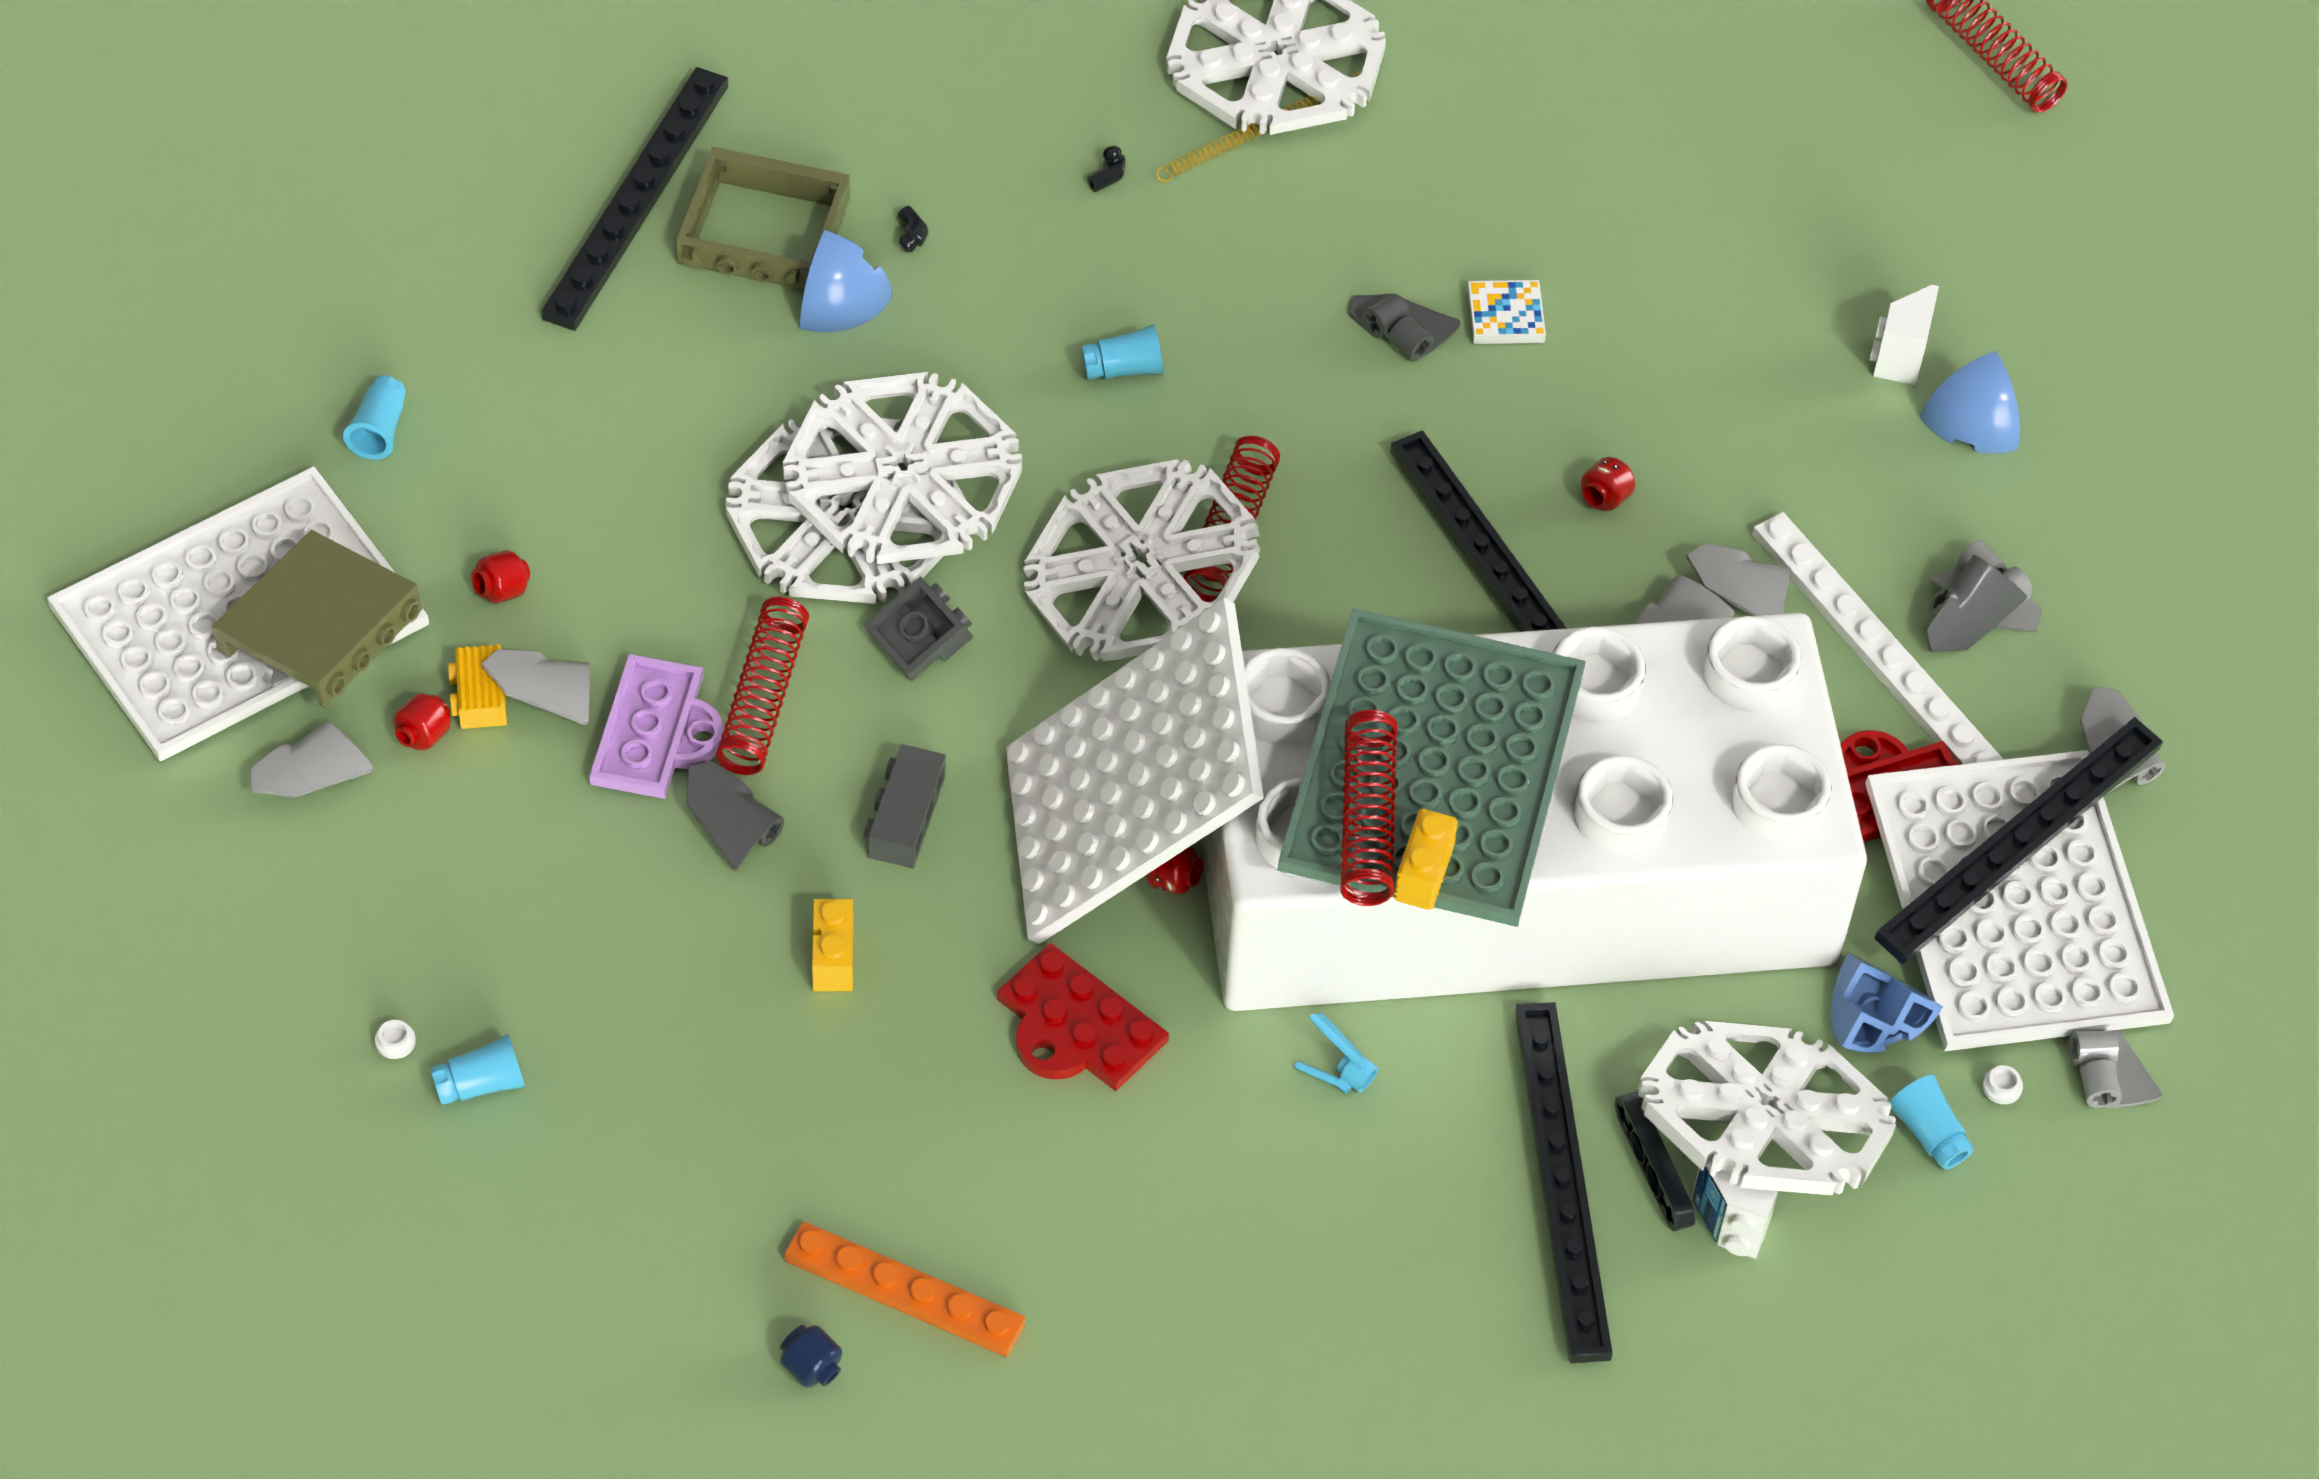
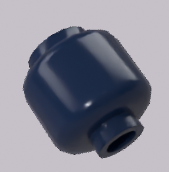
(811, 1356)

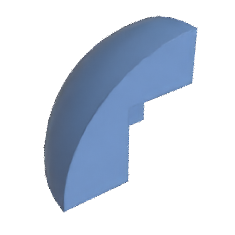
(842, 287)
(1976, 407)
(1876, 1008)

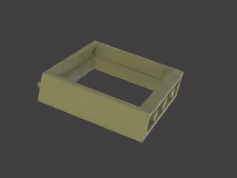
(766, 176)

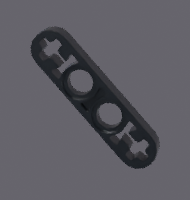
(1655, 1162)

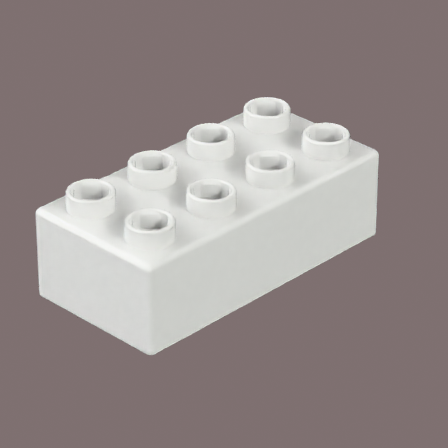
(1683, 835)

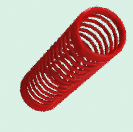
(2041, 85)
(1212, 572)
(733, 740)
(1373, 898)

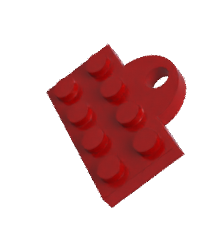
(1889, 757)
(1078, 1021)

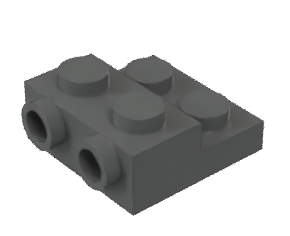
(919, 627)

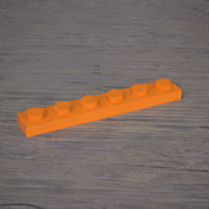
(905, 1289)

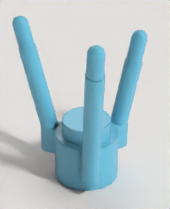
(1354, 1067)

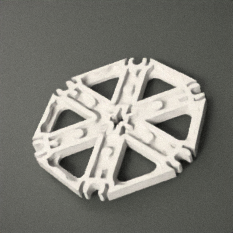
(1299, 62)
(878, 471)
(1155, 538)
(807, 545)
(1766, 1109)

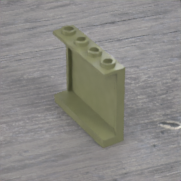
(319, 615)

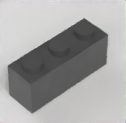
(905, 805)

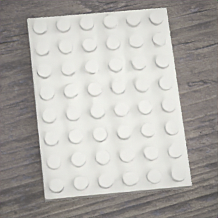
(154, 613)
(1133, 771)
(2051, 942)

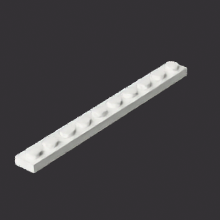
(1872, 641)

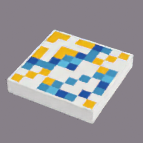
(1506, 312)

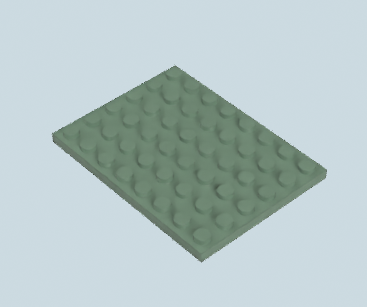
(1474, 742)

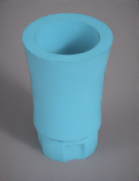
(1124, 355)
(375, 422)
(478, 1072)
(1932, 1121)

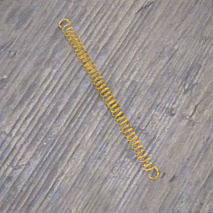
(1227, 140)

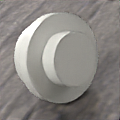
(395, 1039)
(2002, 1085)

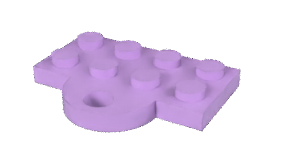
(654, 728)

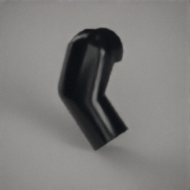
(1112, 169)
(915, 229)

